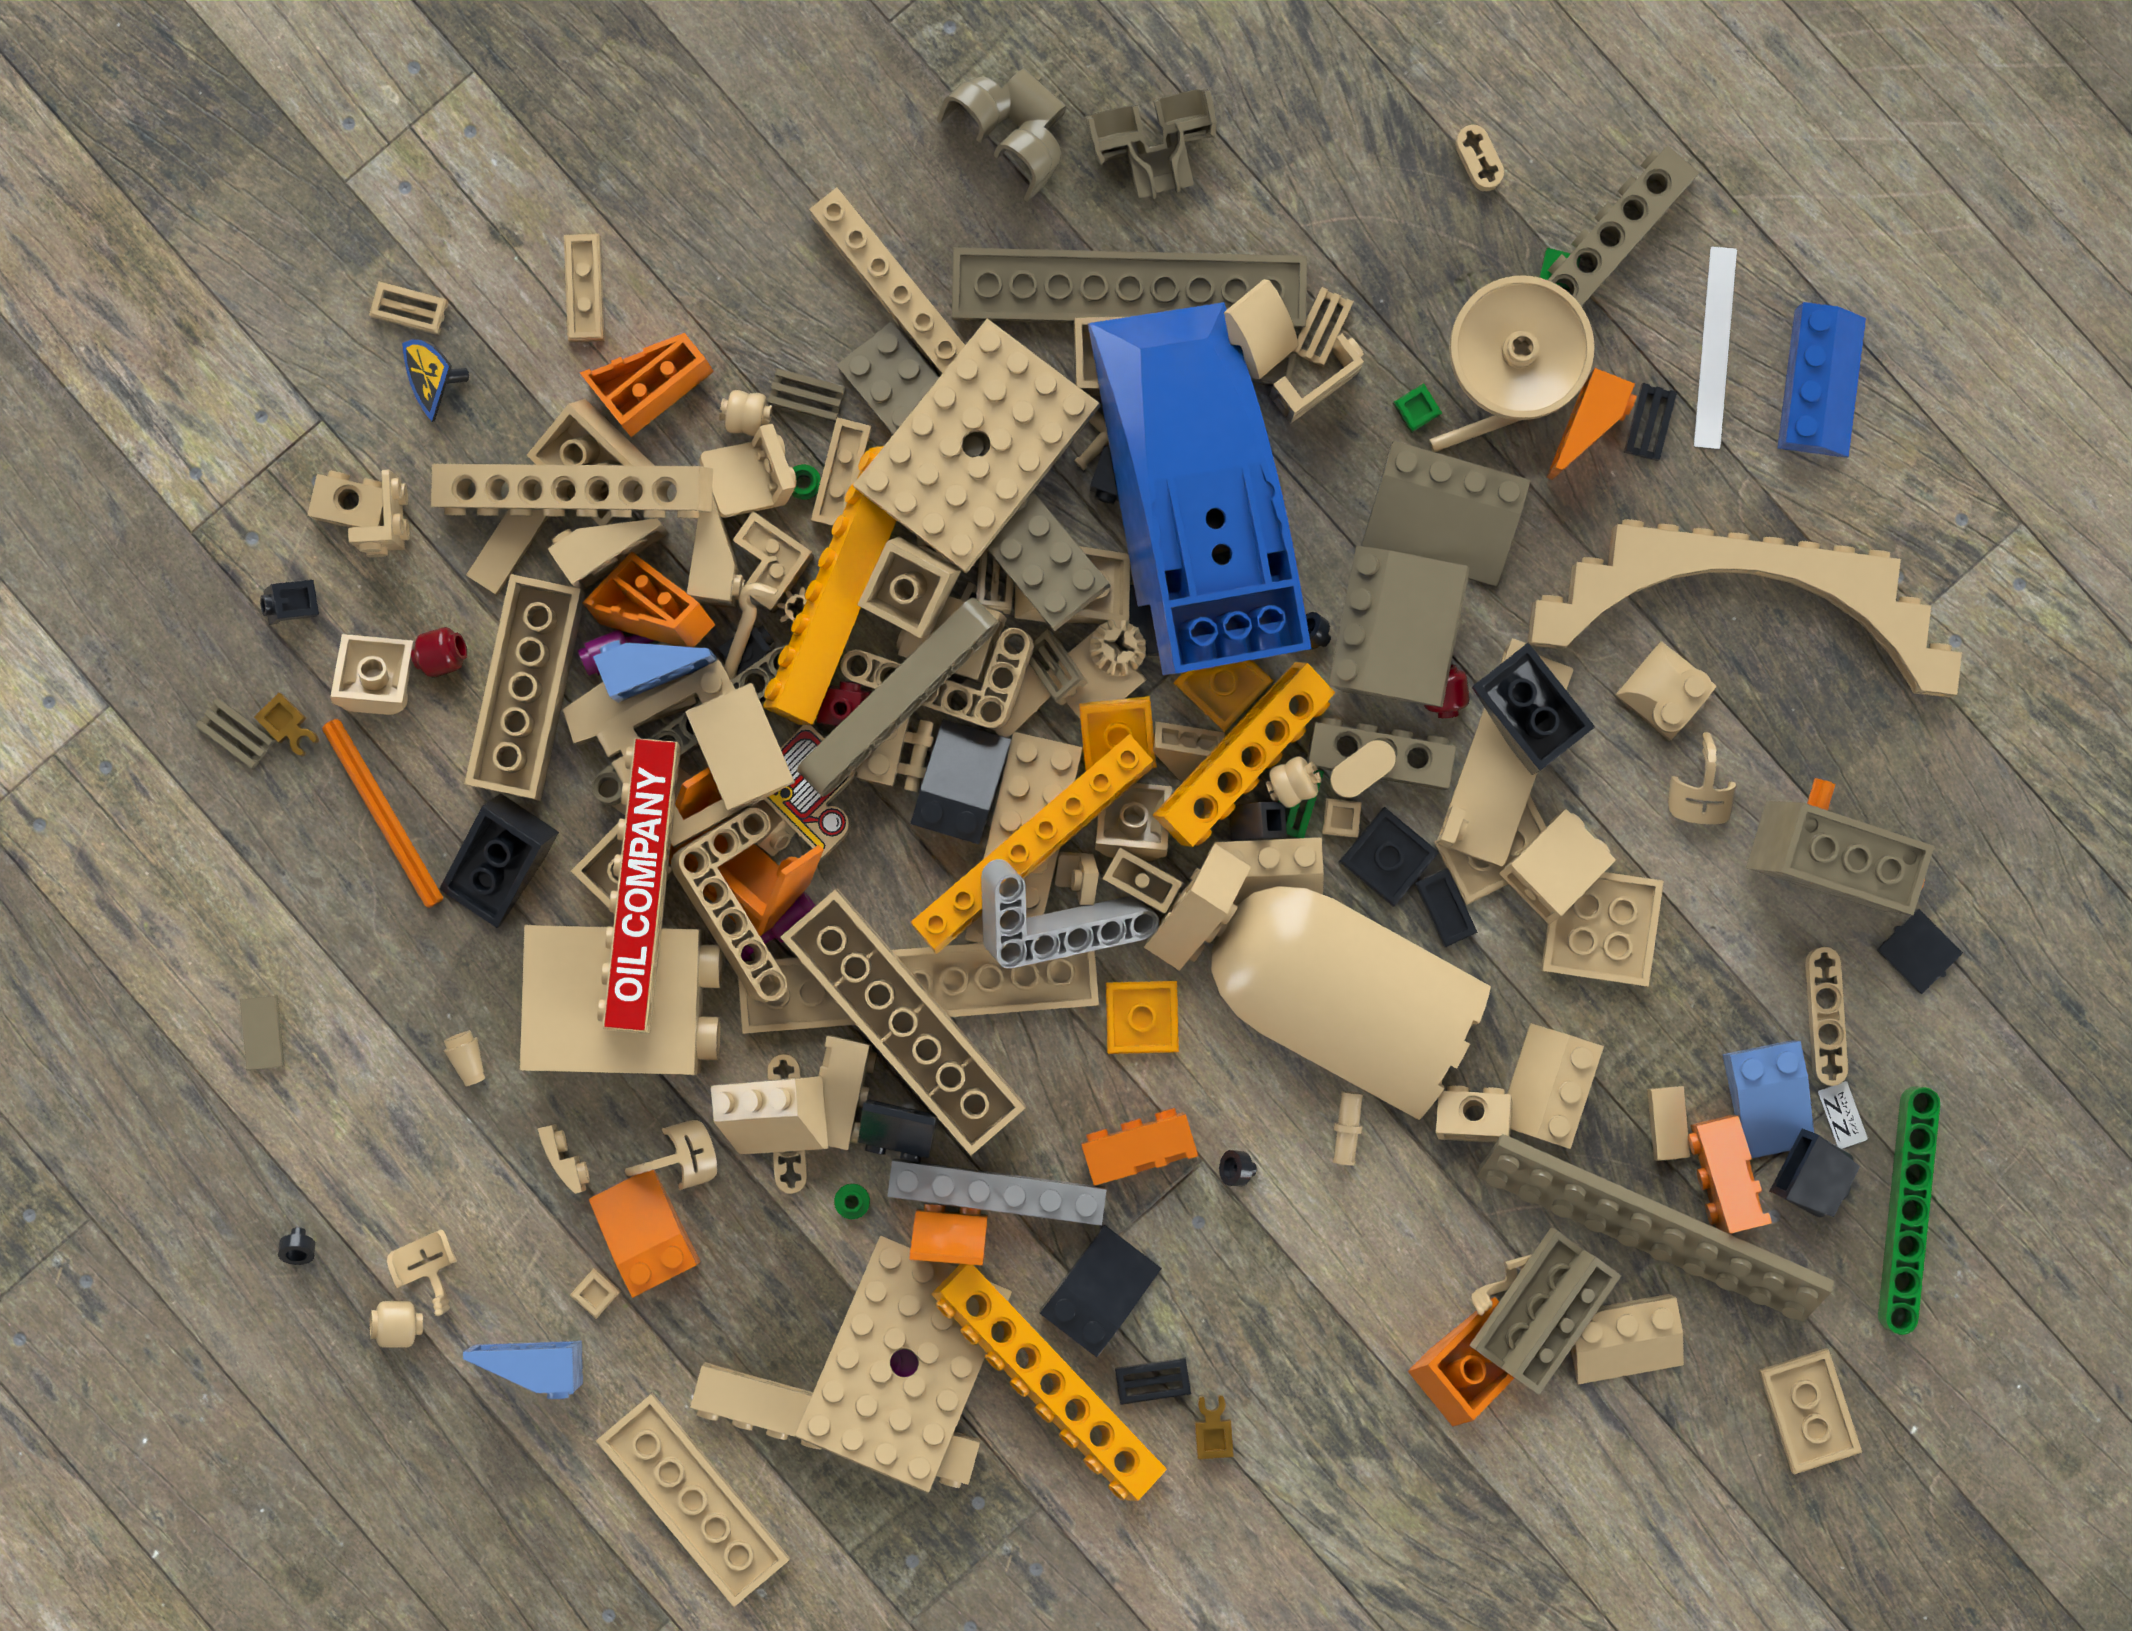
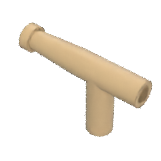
(1097, 445)

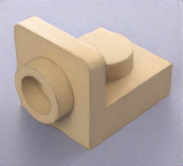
(779, 832)
(1079, 873)

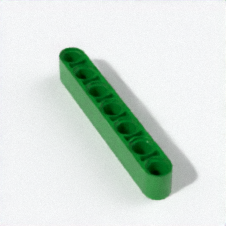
(1917, 1226)

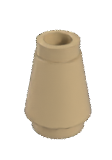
(465, 1057)

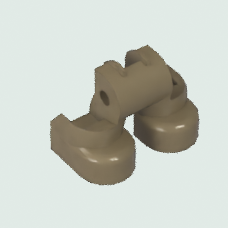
(1028, 105)
(1162, 166)

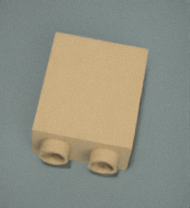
(564, 993)

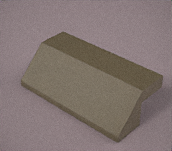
(1545, 1310)

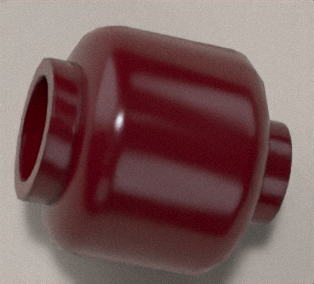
(439, 652)
(1455, 696)

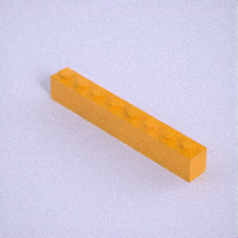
(830, 607)

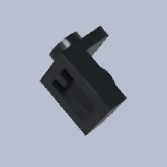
(289, 601)
(756, 648)

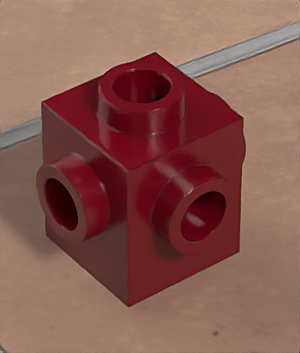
(841, 702)

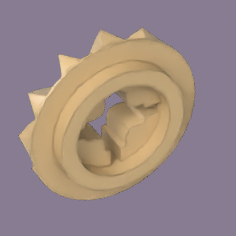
(1103, 655)

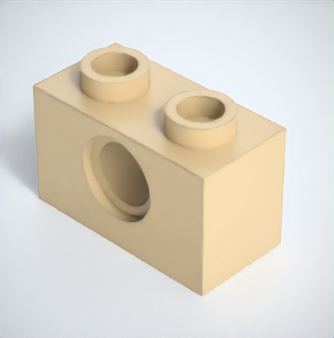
(329, 496)
(1455, 1126)

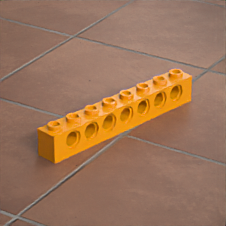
(1037, 839)
(1141, 1466)

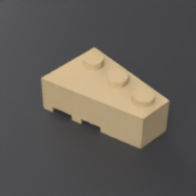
(843, 1087)

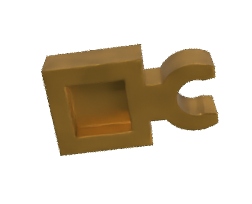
(284, 721)
(1213, 1434)

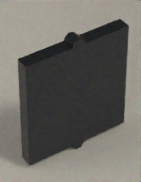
(1919, 951)

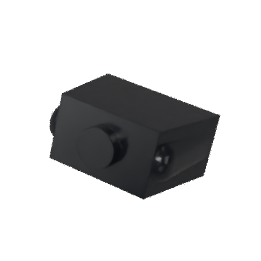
(1815, 1175)

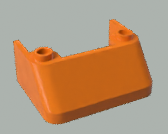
(755, 879)

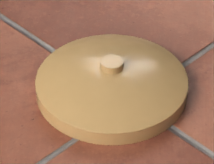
(1521, 347)

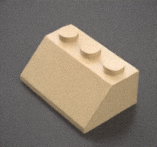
(587, 438)
(1278, 863)
(1552, 1084)
(771, 1115)
(1630, 1340)

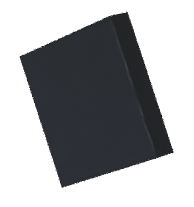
(1388, 856)

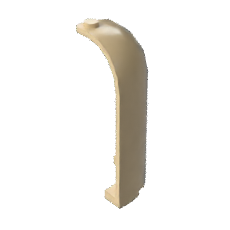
(1347, 994)

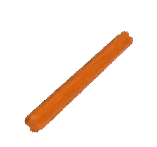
(382, 813)

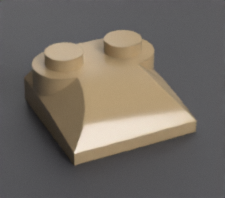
(372, 674)
(1666, 691)
(1130, 823)

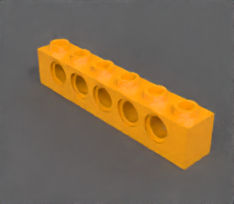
(1178, 810)

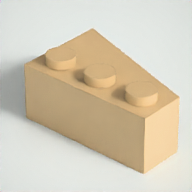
(1199, 909)

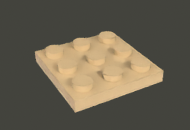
(1607, 931)

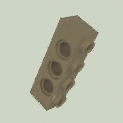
(1438, 754)

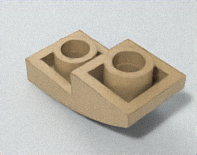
(570, 1169)

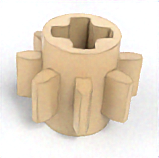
(792, 601)

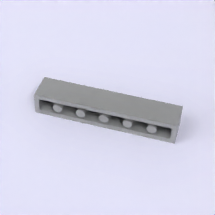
(997, 1192)

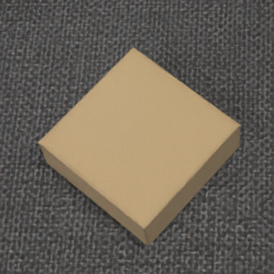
(1341, 818)
(595, 1293)

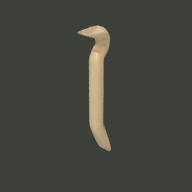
(745, 625)

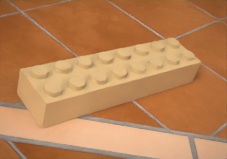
(903, 1021)

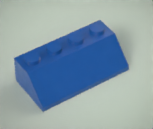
(1821, 380)

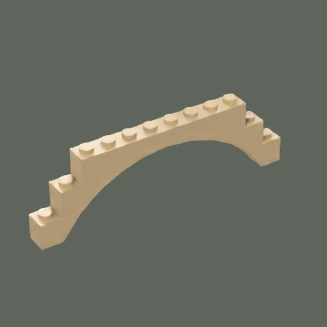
(1851, 581)

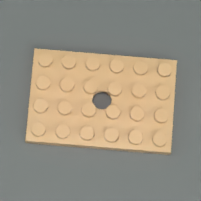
(962, 500)
(867, 1409)

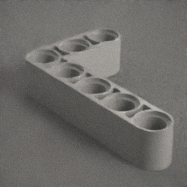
(1055, 927)

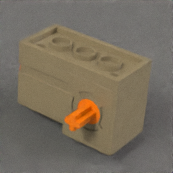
(1839, 854)

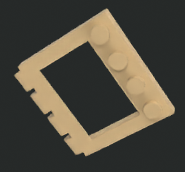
(707, 684)

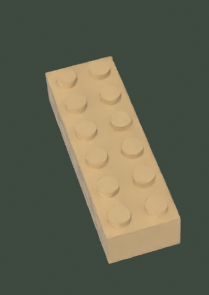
(525, 687)

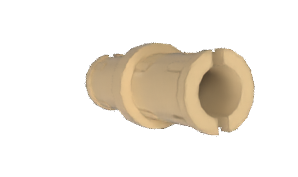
(1348, 1128)

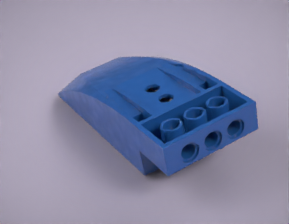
(1188, 442)

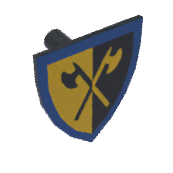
(429, 374)

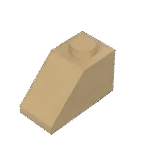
(1142, 880)

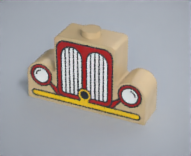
(802, 805)

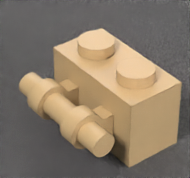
(884, 763)

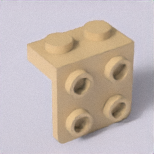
(750, 474)
(380, 539)

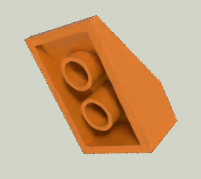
(1597, 408)
(643, 1232)
(949, 1235)
(1457, 1375)

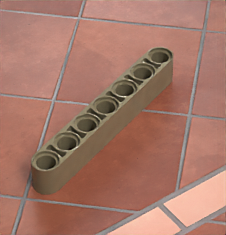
(898, 697)
(679, 727)

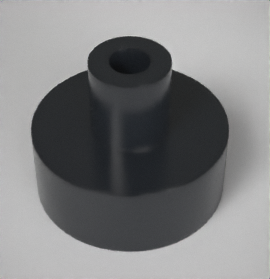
(1318, 630)
(1236, 1168)
(296, 1247)

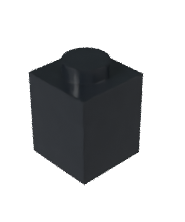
(1258, 821)

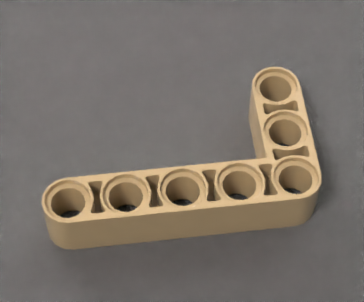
(977, 700)
(726, 902)

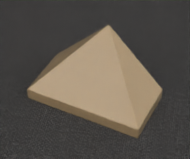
(1183, 746)

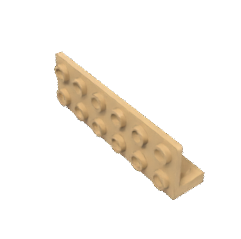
(1491, 788)

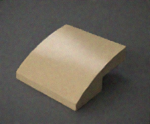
(1262, 328)
(1100, 685)

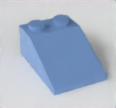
(639, 667)
(1770, 1095)
(538, 1366)

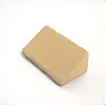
(1668, 1123)

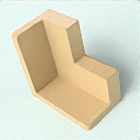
(780, 556)

